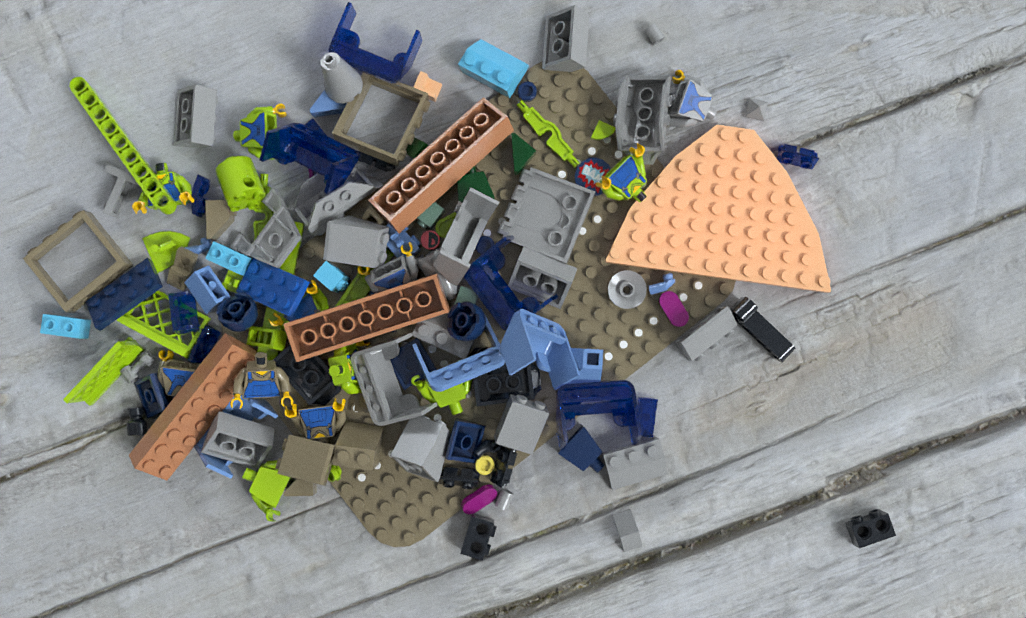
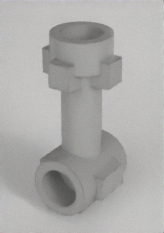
(130, 374)

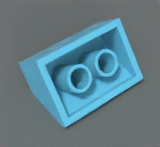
(493, 67)

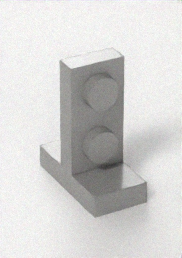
(119, 191)

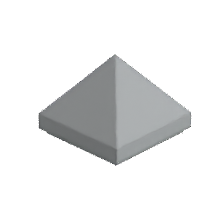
(756, 109)

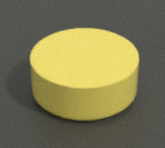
(485, 465)

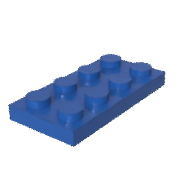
(273, 287)

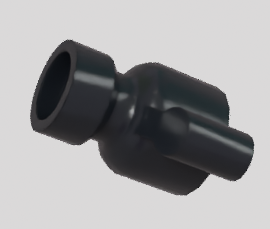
(136, 424)

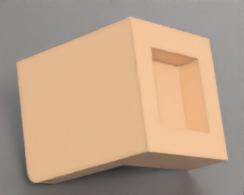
(428, 85)

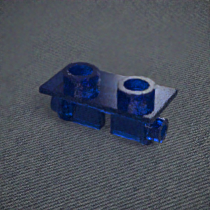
(804, 159)
(204, 344)

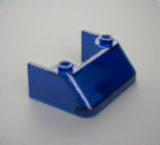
(347, 43)
(312, 150)
(494, 291)
(597, 398)

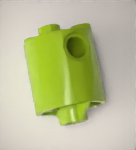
(240, 183)

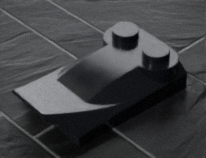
(308, 377)
(498, 385)

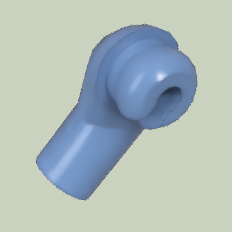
(198, 249)
(662, 286)

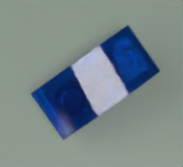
(200, 188)

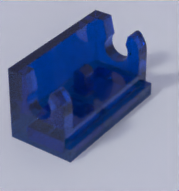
(183, 312)

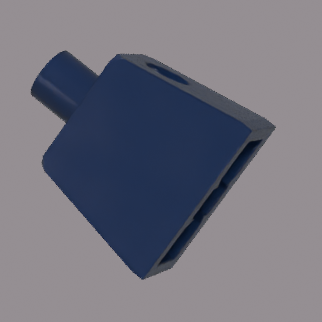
(582, 451)

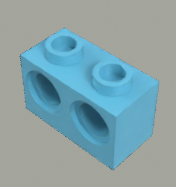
(228, 258)
(332, 277)
(65, 326)

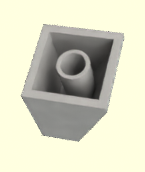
(356, 242)
(422, 447)

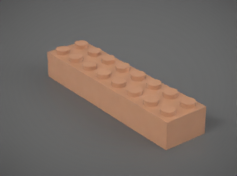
(441, 165)
(367, 317)
(192, 409)

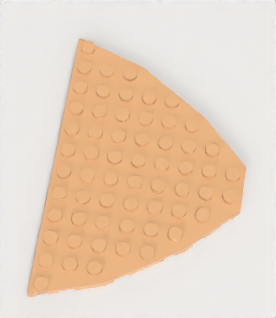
(724, 215)

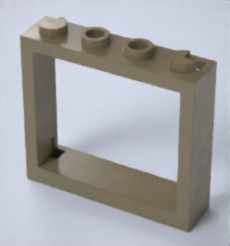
(352, 108)
(98, 283)

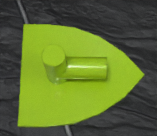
(163, 248)

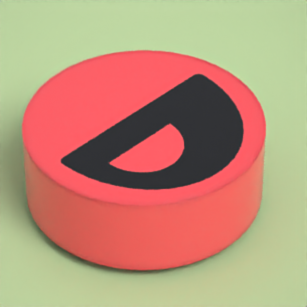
(430, 240)

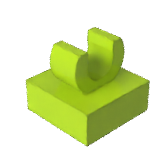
(232, 281)

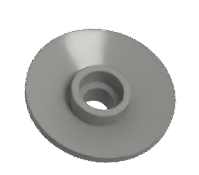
(636, 285)

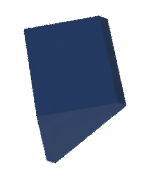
(152, 395)
(464, 440)

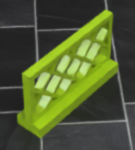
(152, 331)
(105, 372)

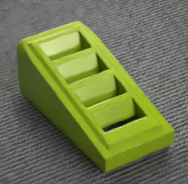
(277, 337)

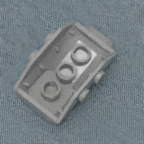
(643, 115)
(318, 208)

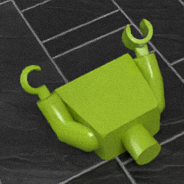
(447, 397)
(266, 487)

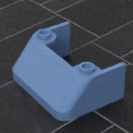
(538, 340)
(465, 369)
(251, 409)

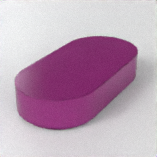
(673, 309)
(479, 499)

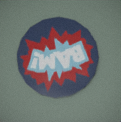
(590, 172)

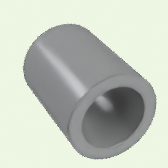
(654, 34)
(504, 499)

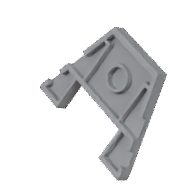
(275, 239)

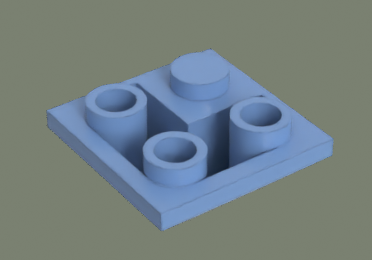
(589, 365)

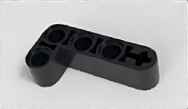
(761, 330)

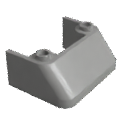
(463, 235)
(381, 385)

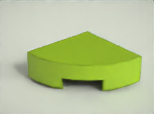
(602, 131)

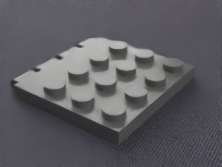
(546, 214)

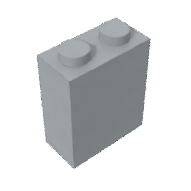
(521, 424)

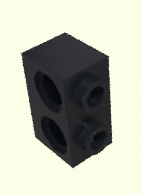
(870, 533)
(474, 535)

